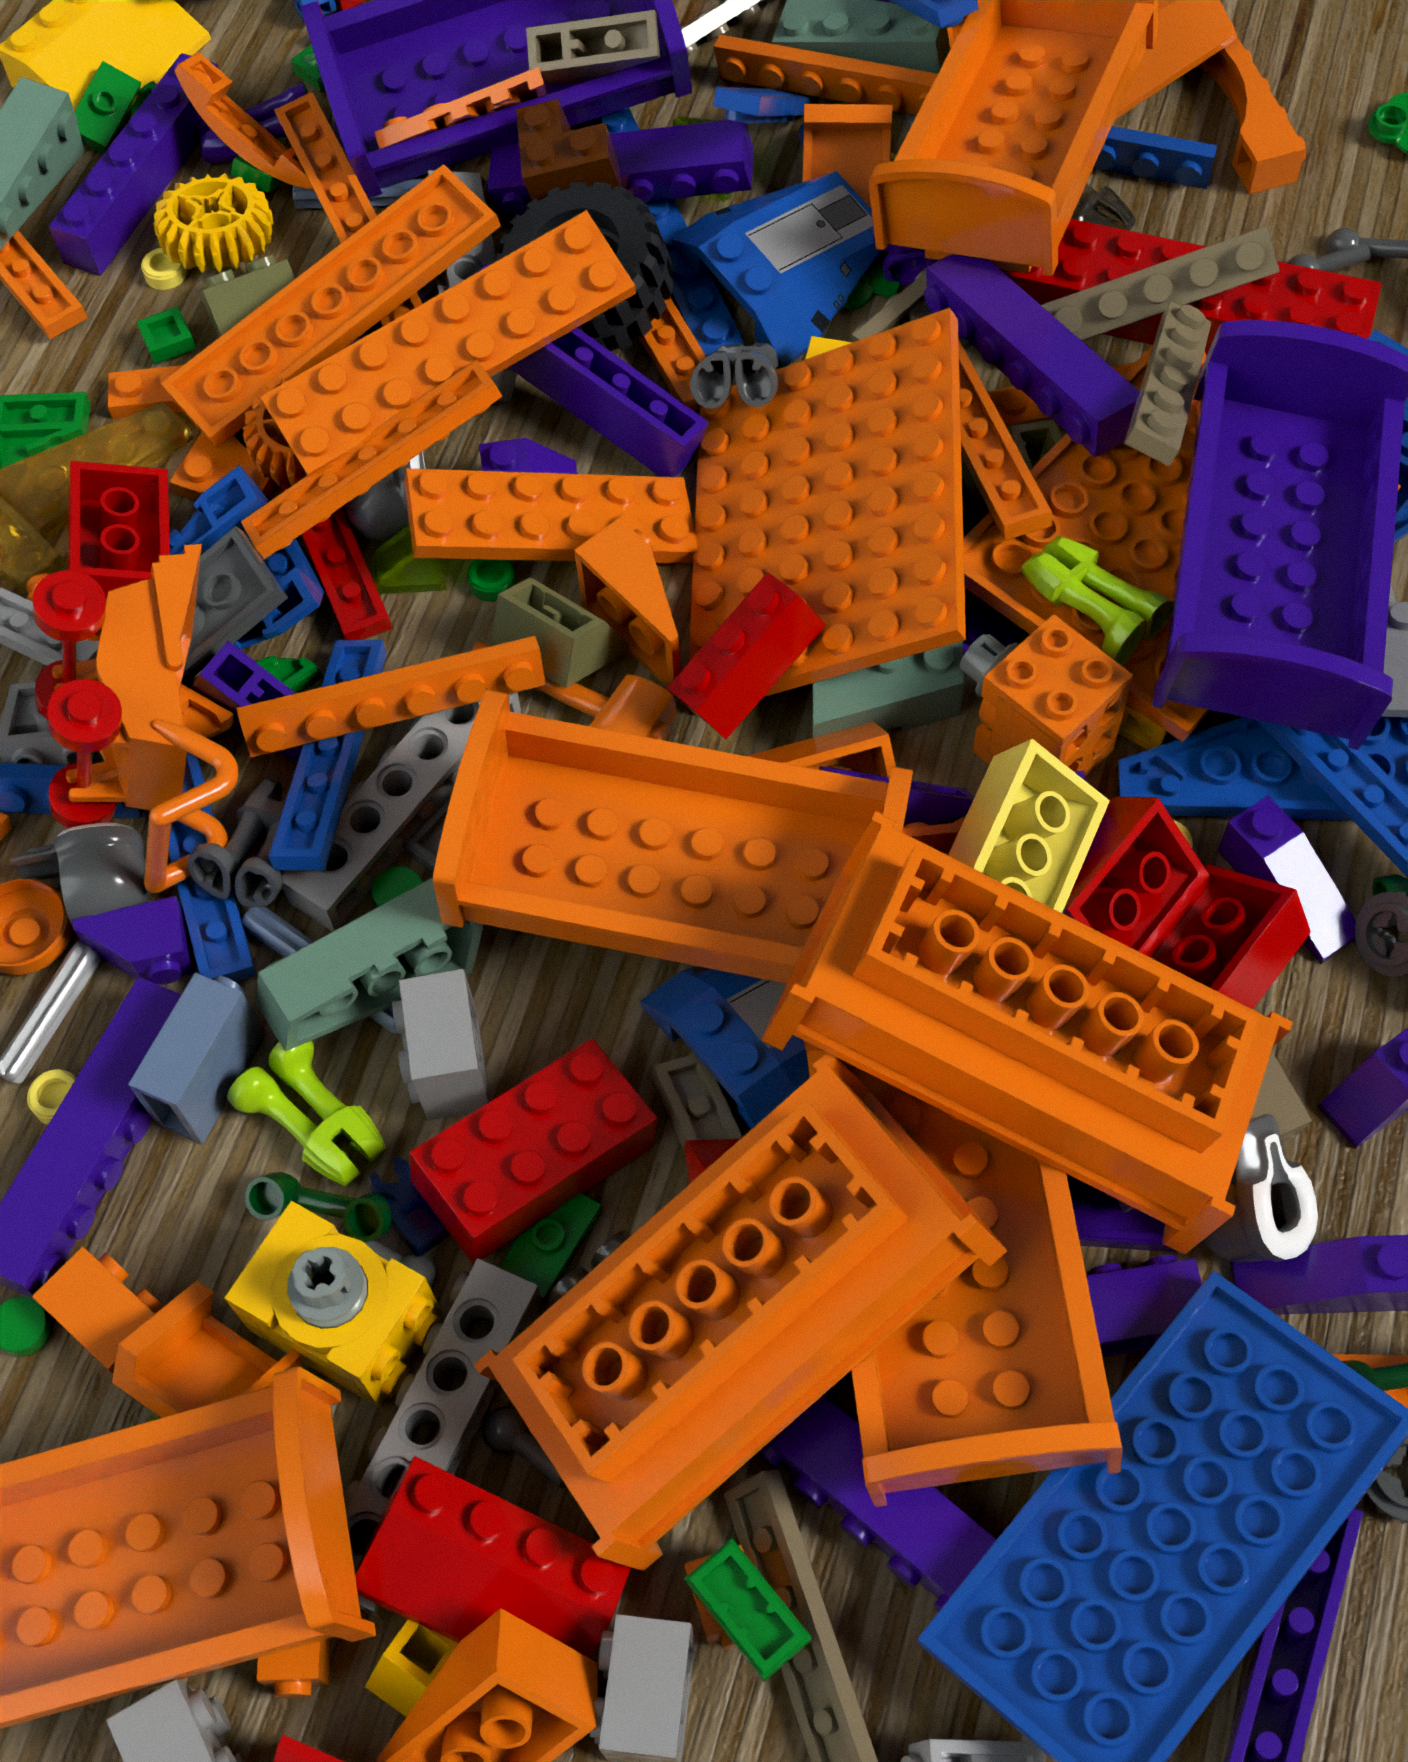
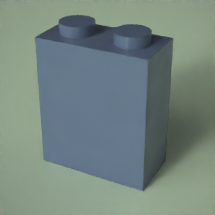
(198, 1057)

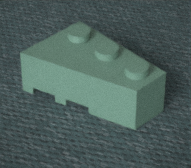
(892, 694)

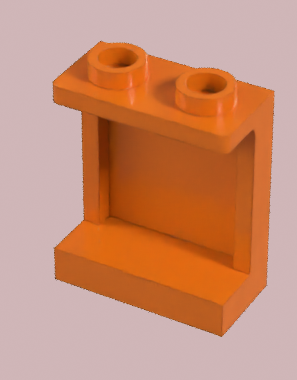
(846, 141)
(191, 1359)

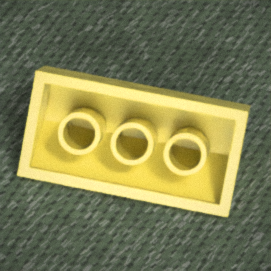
(1031, 824)

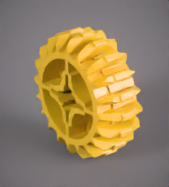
(213, 223)

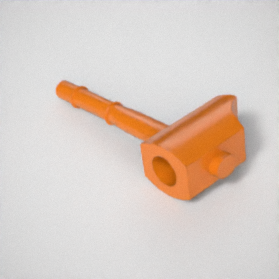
(634, 707)

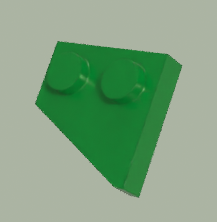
(40, 422)

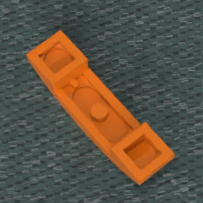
(207, 92)

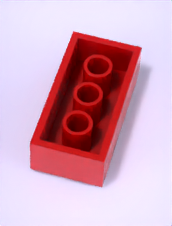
(532, 1150)

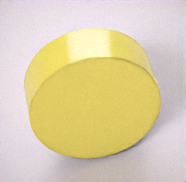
(161, 272)
(48, 1093)

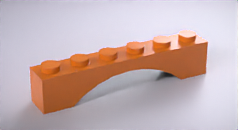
(1267, 145)

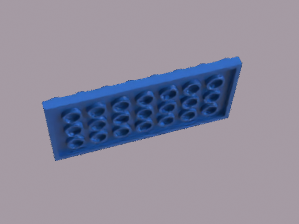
(1144, 1588)

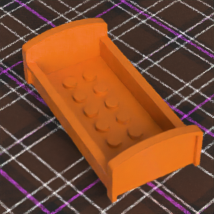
(1012, 130)
(647, 842)
(1032, 1029)
(736, 1309)
(1008, 1355)
(174, 1549)

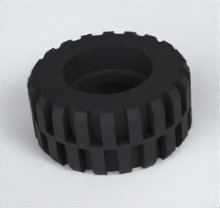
(631, 235)

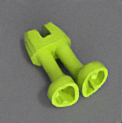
(1068, 572)
(259, 1093)

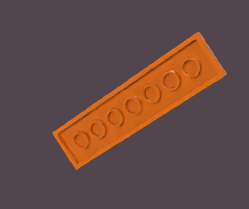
(332, 302)
(485, 318)

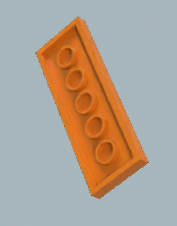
(541, 513)

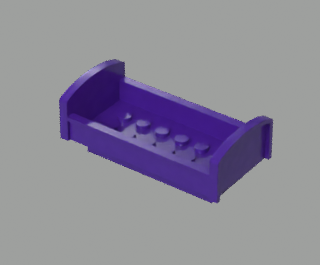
(419, 53)
(1289, 530)

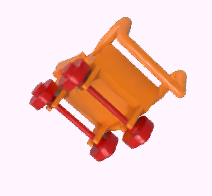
(129, 706)

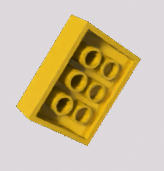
(73, 37)

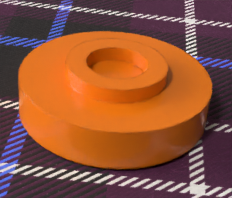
(31, 926)

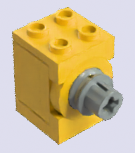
(335, 1304)

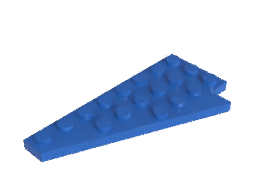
(1240, 764)

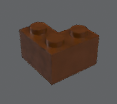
(557, 156)

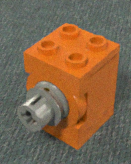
(1048, 691)

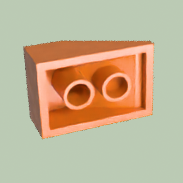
(626, 591)
(501, 1699)

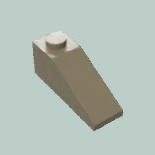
(592, 46)

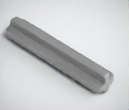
(48, 1013)

